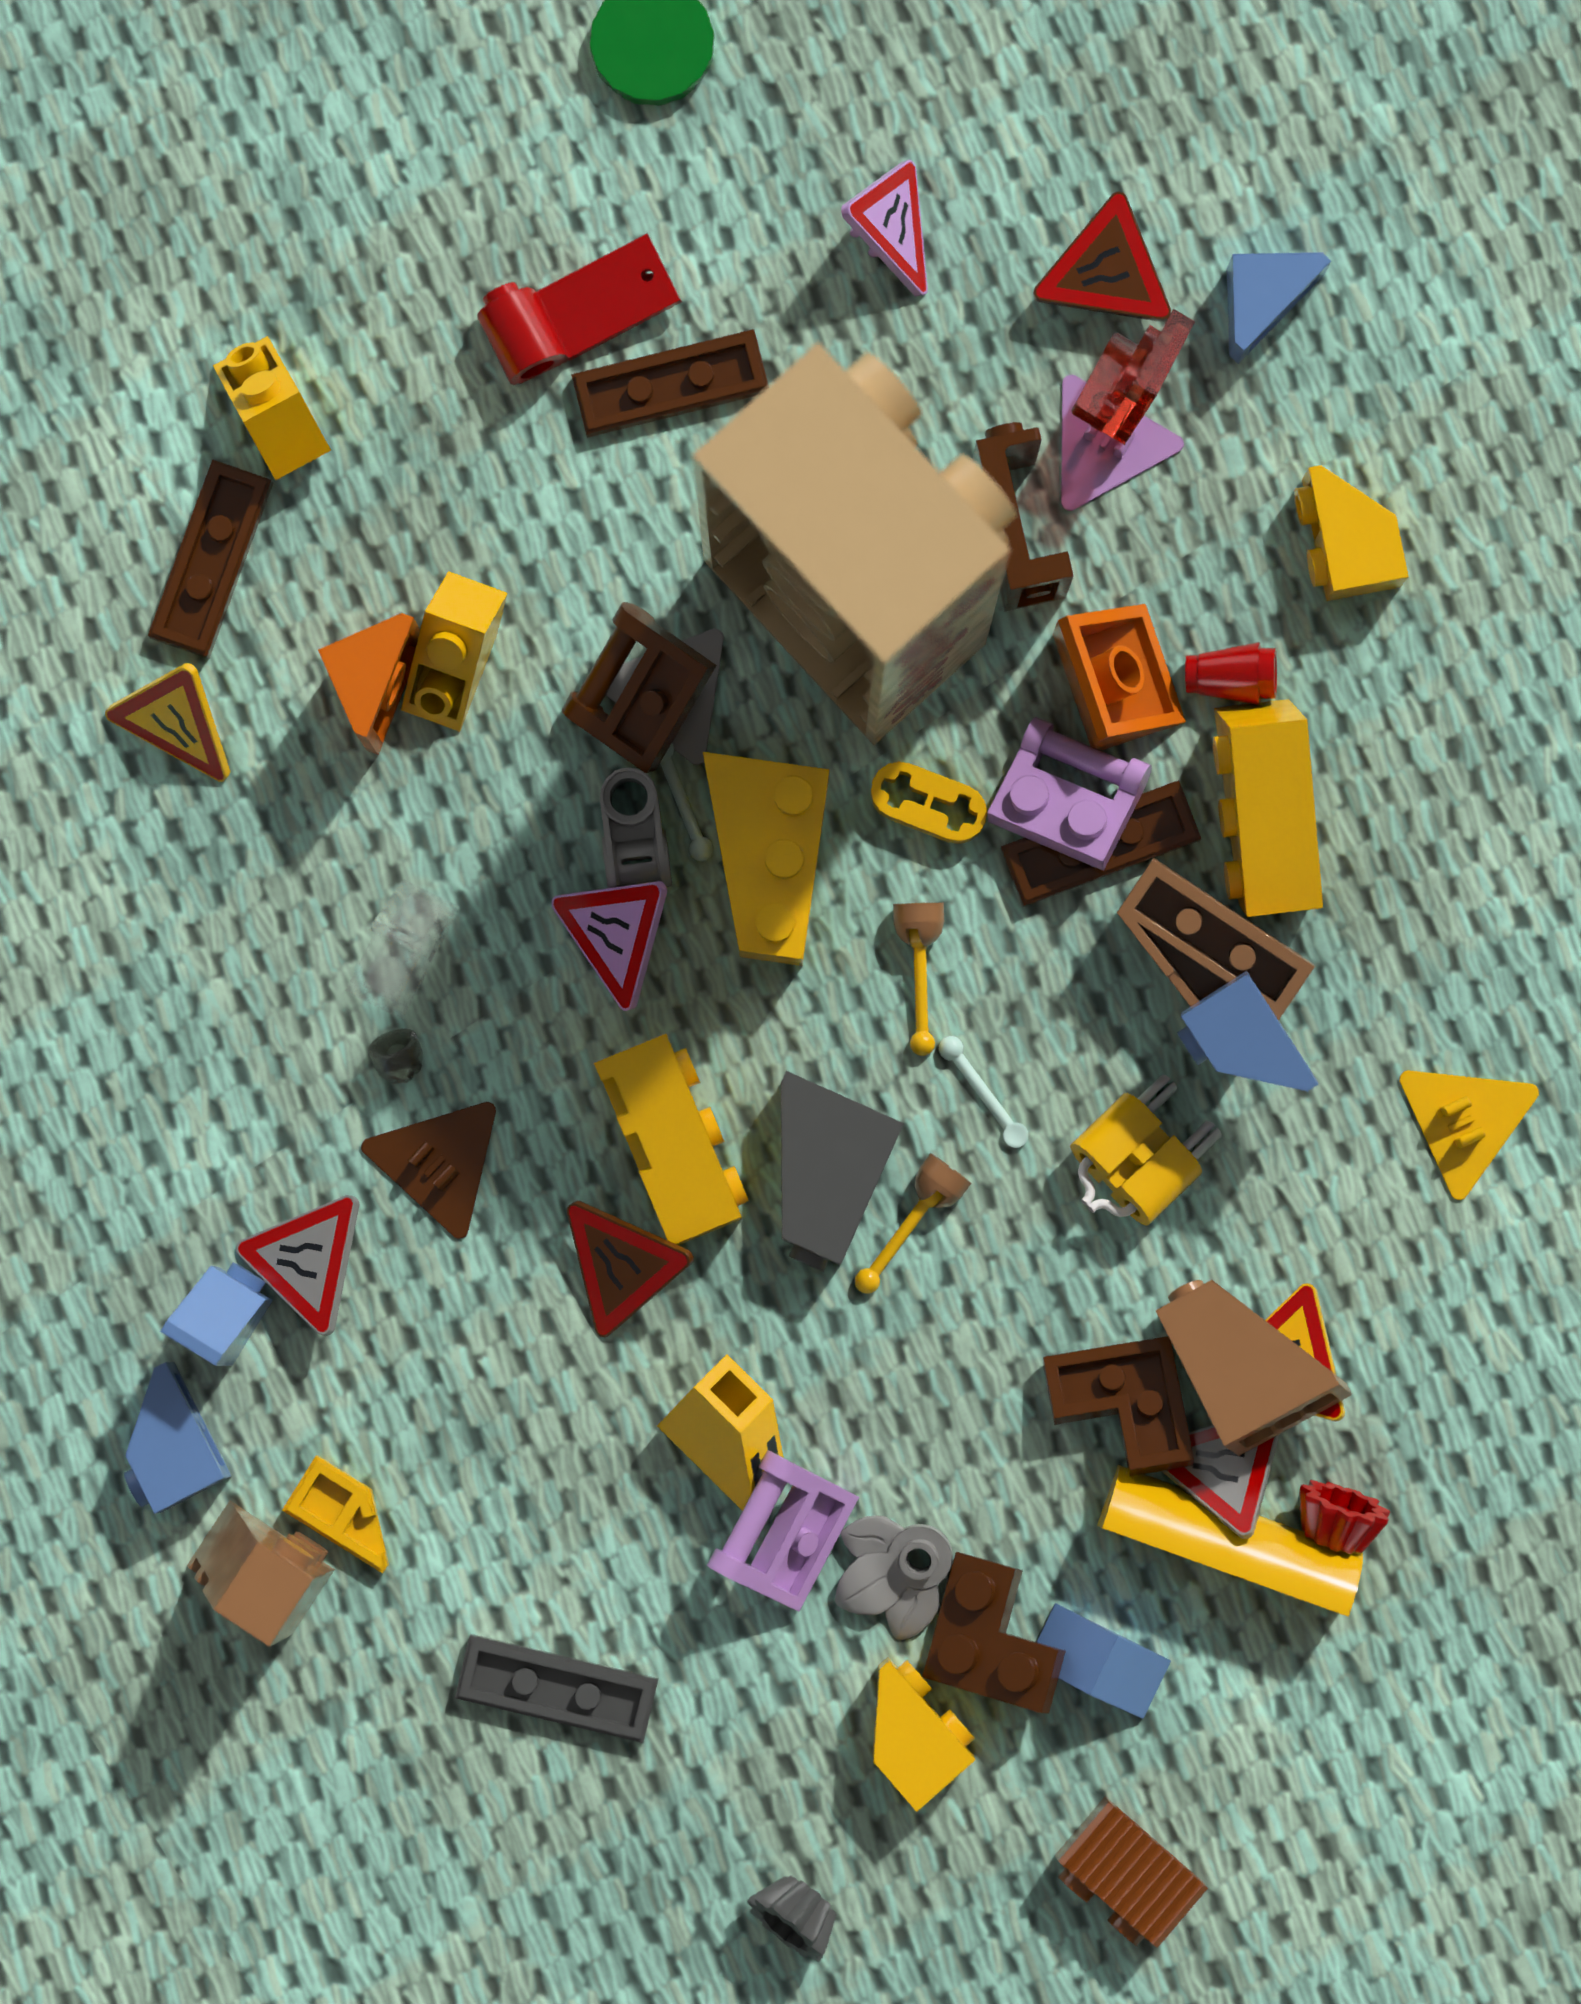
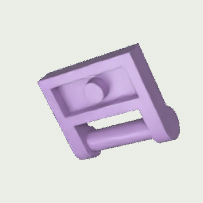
(1063, 812)
(797, 1538)

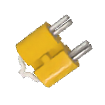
(1138, 1157)

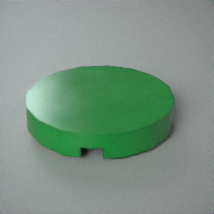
(652, 48)

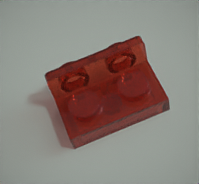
(1130, 377)

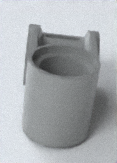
(633, 836)

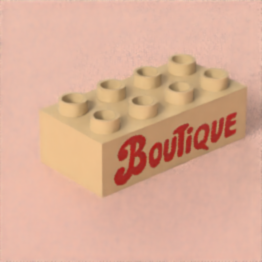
(852, 537)

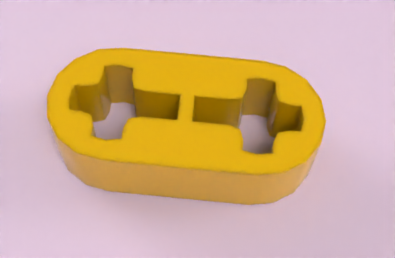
(934, 788)

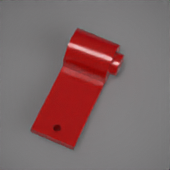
(576, 313)

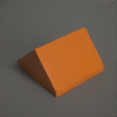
(372, 674)
(1117, 675)

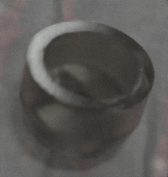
(397, 1055)

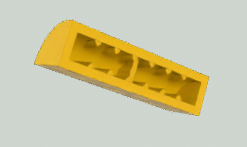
(1272, 1557)

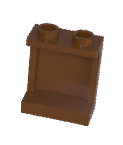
(1025, 579)

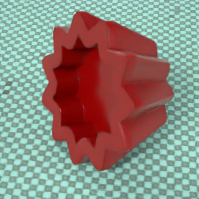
(1340, 1516)

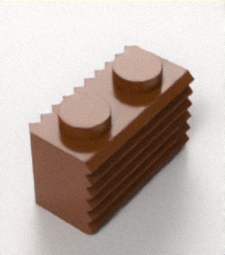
(1128, 1873)

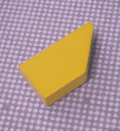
(339, 1511)

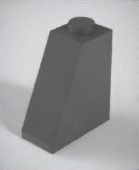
(828, 1167)

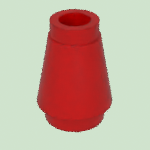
(1234, 673)

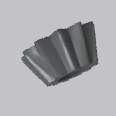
(795, 1915)

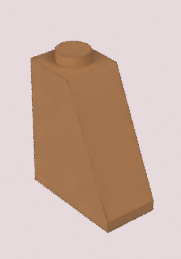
(1244, 1368)

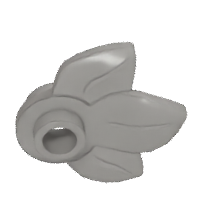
(886, 1579)

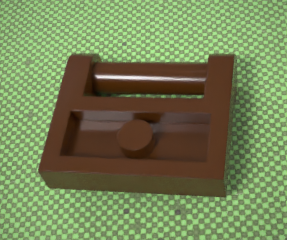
(654, 697)

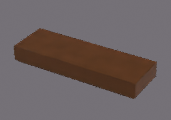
(670, 383)
(210, 559)
(1156, 827)

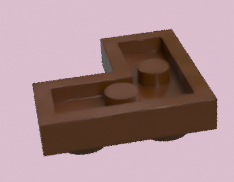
(1137, 1384)
(972, 1641)

